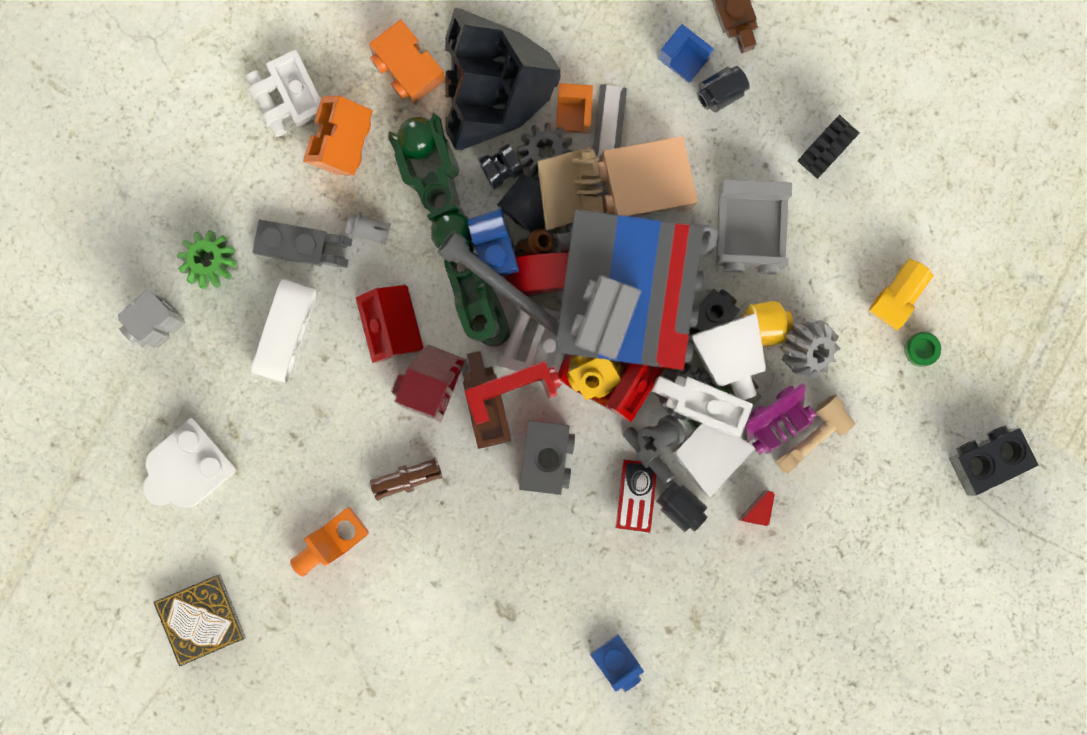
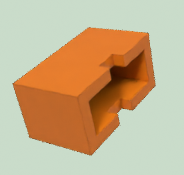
(399, 55)
(339, 136)

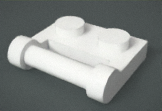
(542, 347)

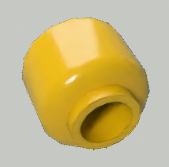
(772, 321)

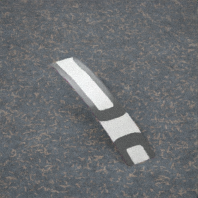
(609, 121)

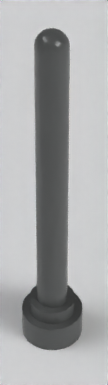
(456, 250)

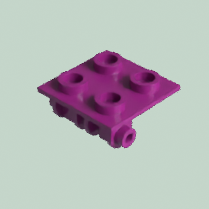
(761, 419)

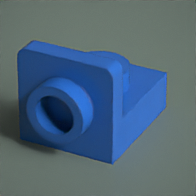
(618, 664)

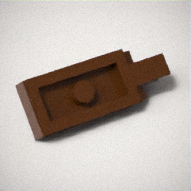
(738, 21)
(496, 430)

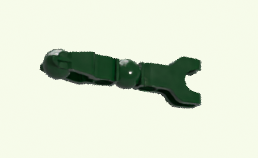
(473, 296)

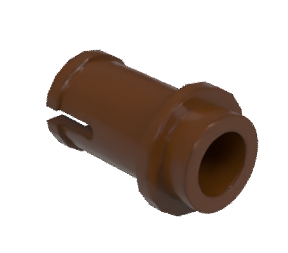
(537, 243)

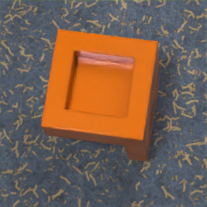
(574, 107)

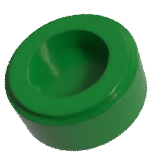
(922, 349)

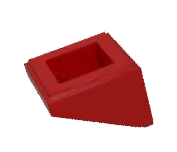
(760, 510)

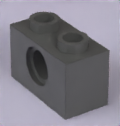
(539, 437)

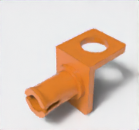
(326, 543)

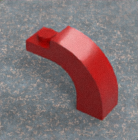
(540, 273)

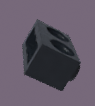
(995, 468)

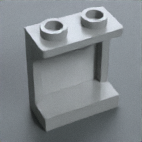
(752, 225)

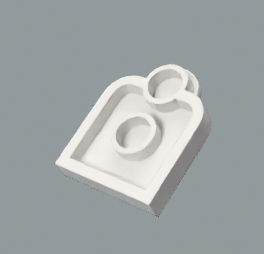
(185, 467)

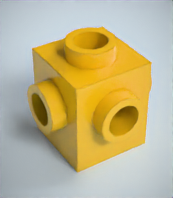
(594, 375)

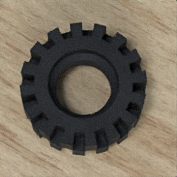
(828, 146)

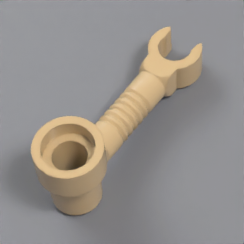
(833, 418)

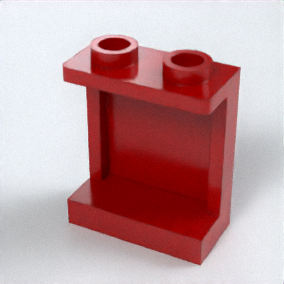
(480, 393)
(628, 394)

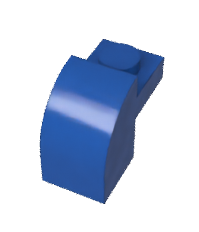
(494, 241)

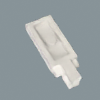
(705, 404)

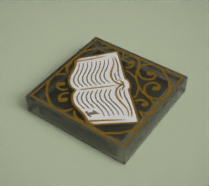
(199, 620)

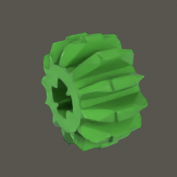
(195, 253)

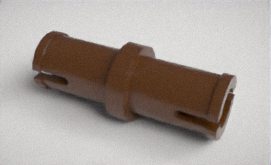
(406, 479)

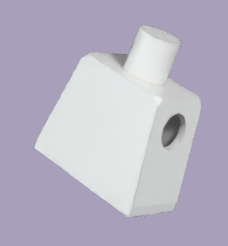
(732, 354)
(710, 455)

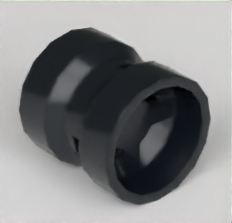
(501, 166)

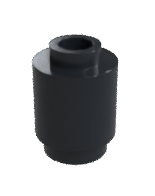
(723, 88)
(682, 507)

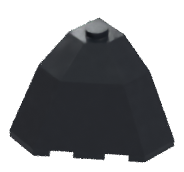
(493, 79)

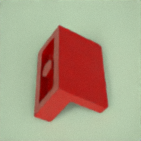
(389, 322)

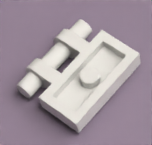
(295, 87)

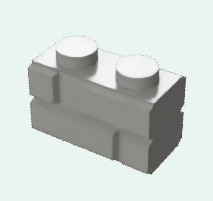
(606, 316)
(150, 320)

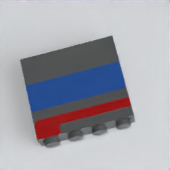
(645, 255)

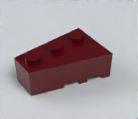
(429, 382)

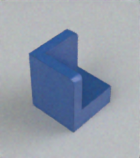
(685, 53)

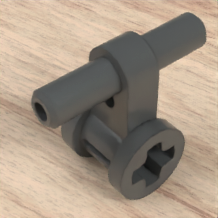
(652, 442)

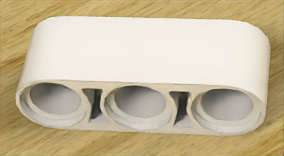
(284, 331)

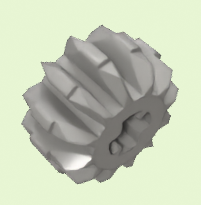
(810, 347)

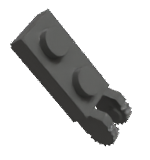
(298, 244)

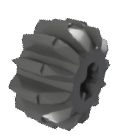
(541, 139)

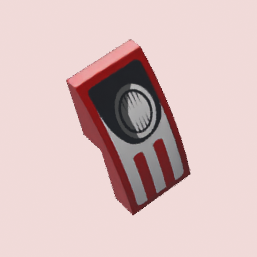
(636, 497)

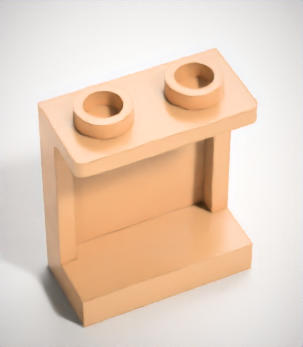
(647, 178)

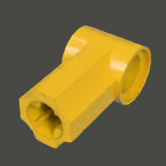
(897, 301)

